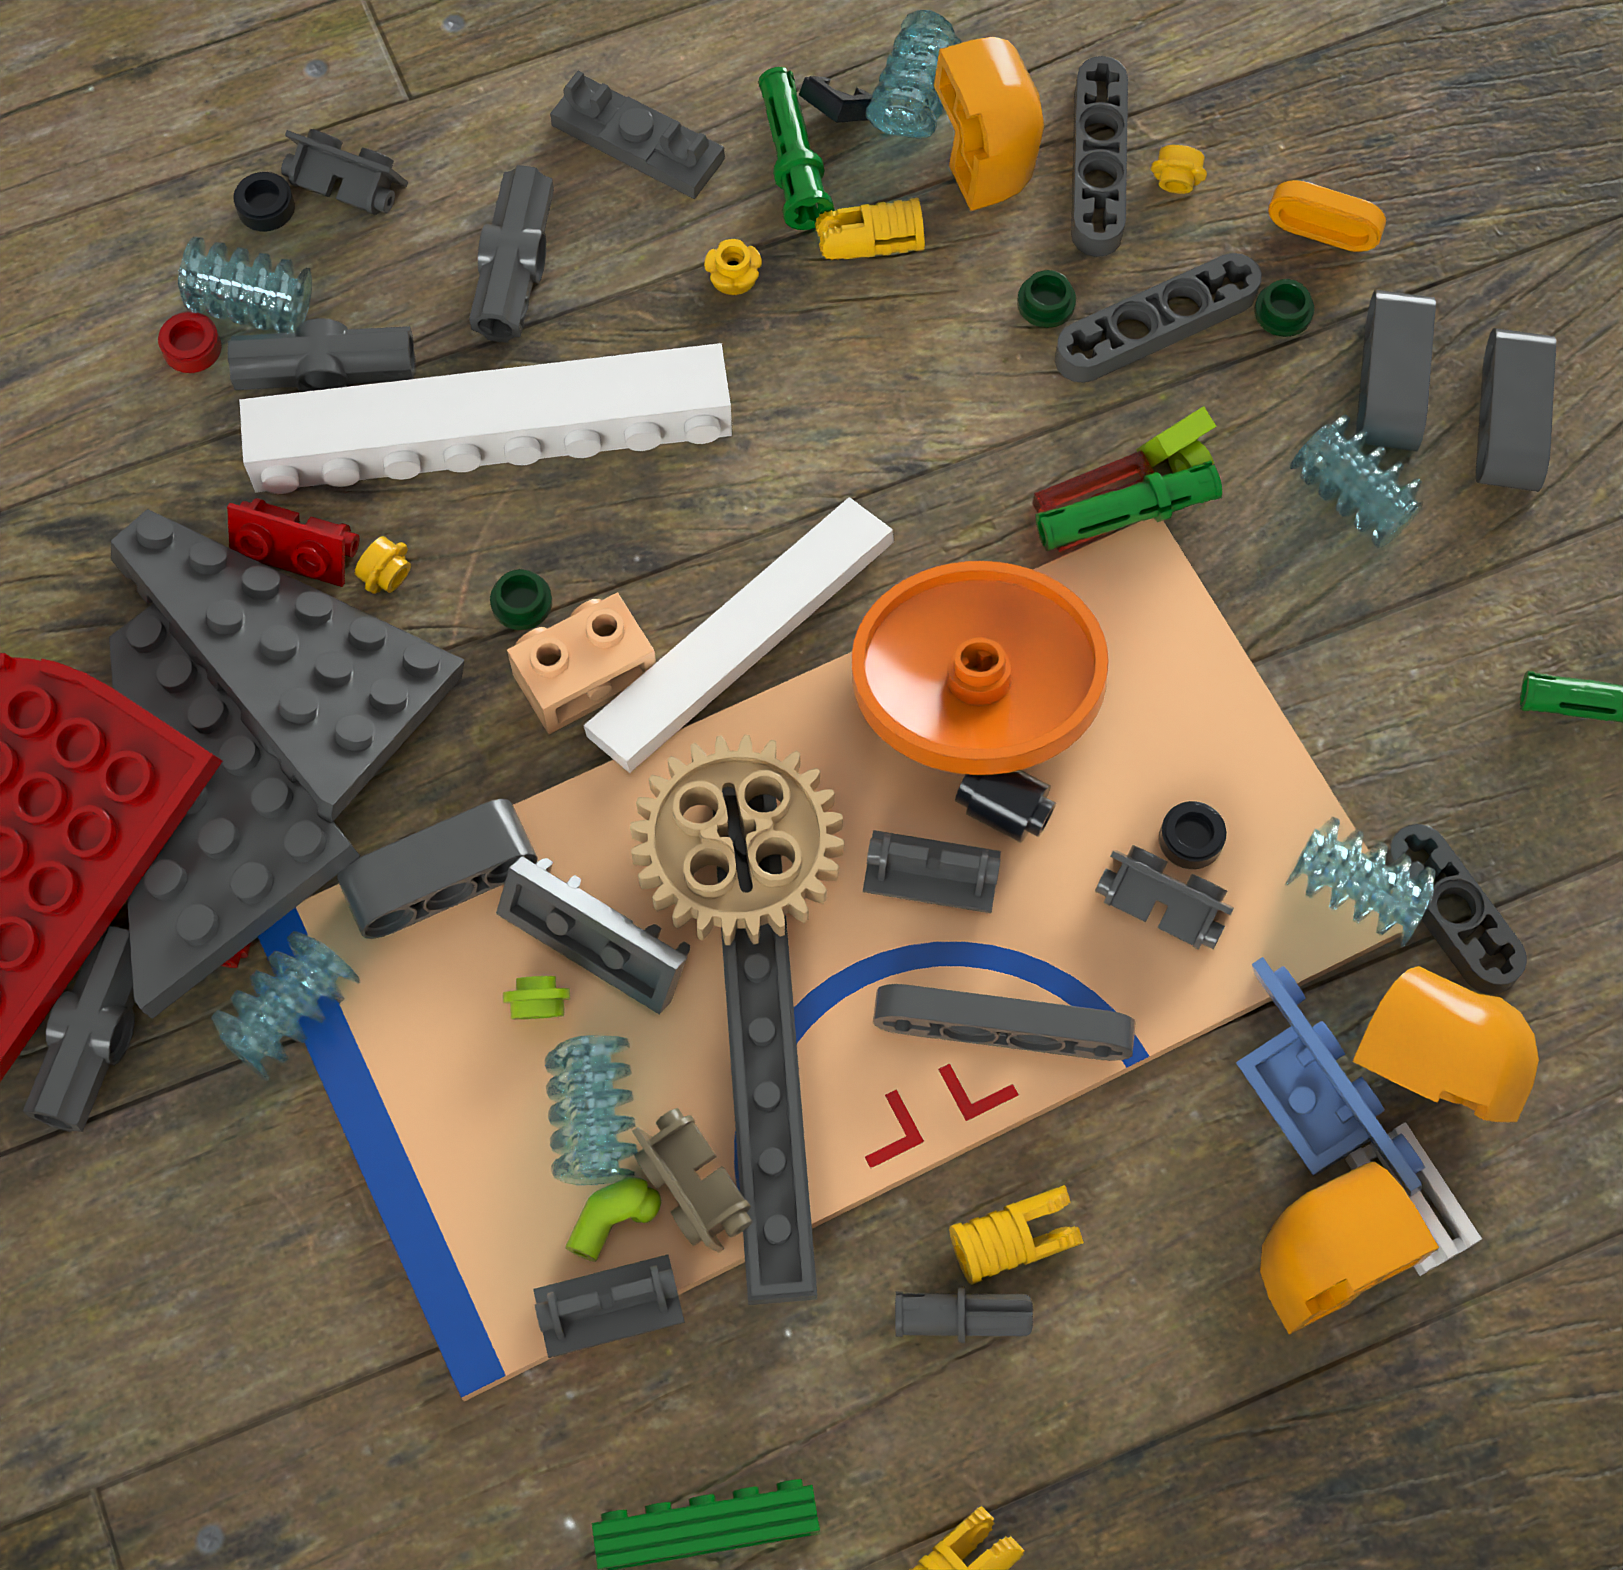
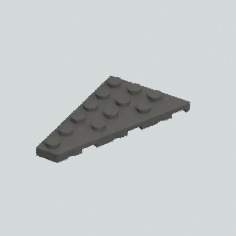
(308, 672)
(243, 847)

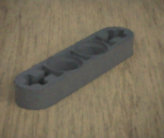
(1099, 155)
(1162, 323)
(1004, 1022)

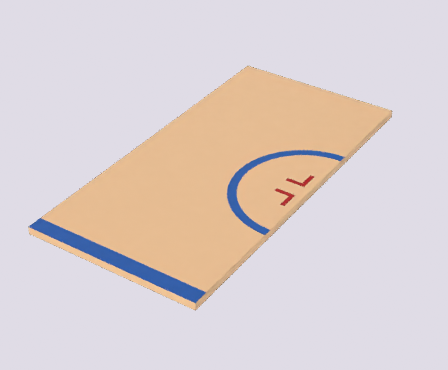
(452, 1091)

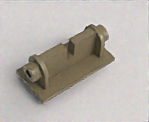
(704, 1204)

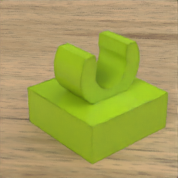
(1180, 443)

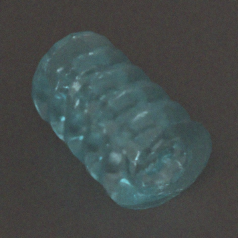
(905, 96)
(243, 291)
(1358, 481)
(1364, 879)
(282, 1001)
(587, 1110)

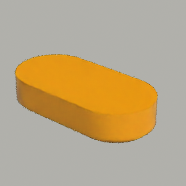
(1327, 216)

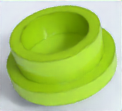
(536, 998)

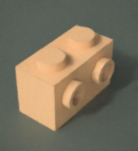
(580, 661)

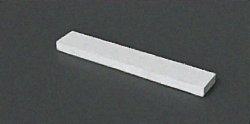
(738, 634)

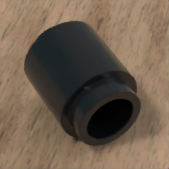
(1007, 802)

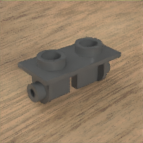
(321, 161)
(931, 871)
(1190, 905)
(608, 1306)

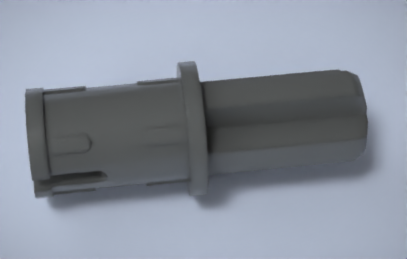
(963, 1314)

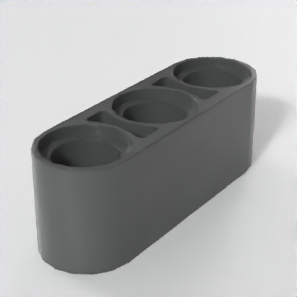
(1396, 369)
(1516, 410)
(434, 868)

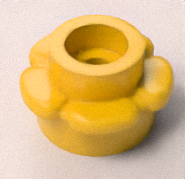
(1179, 168)
(736, 278)
(383, 566)

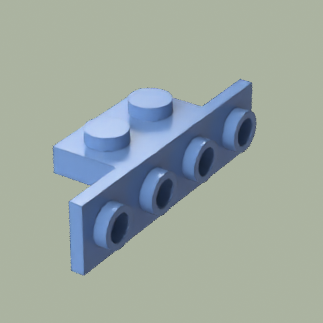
(1312, 1095)

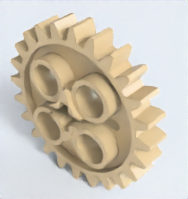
(795, 829)

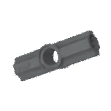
(511, 254)
(321, 357)
(86, 1035)

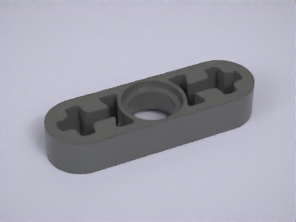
(1497, 936)

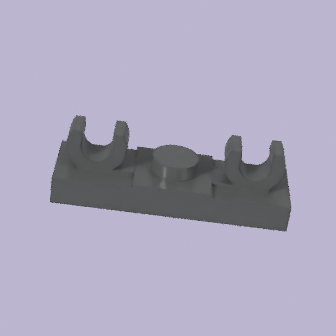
(637, 135)
(592, 933)

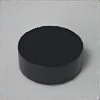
(264, 201)
(1192, 835)

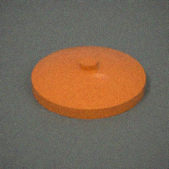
(979, 667)

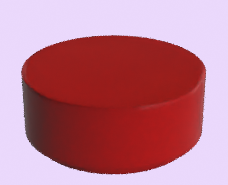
(189, 342)

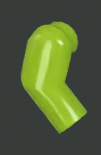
(608, 1207)

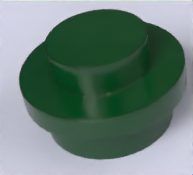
(1046, 299)
(1284, 308)
(521, 600)

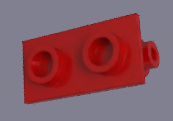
(279, 540)

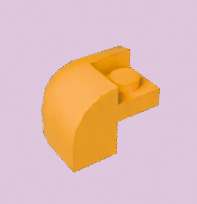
(993, 118)
(1452, 1045)
(1341, 1244)

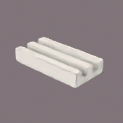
(1440, 1195)

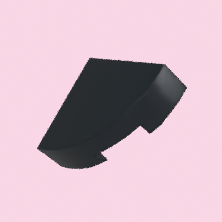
(834, 103)

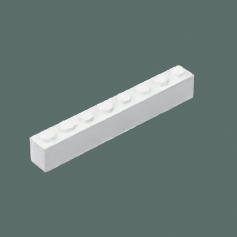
(485, 418)

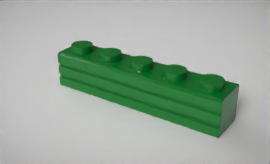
(705, 1526)

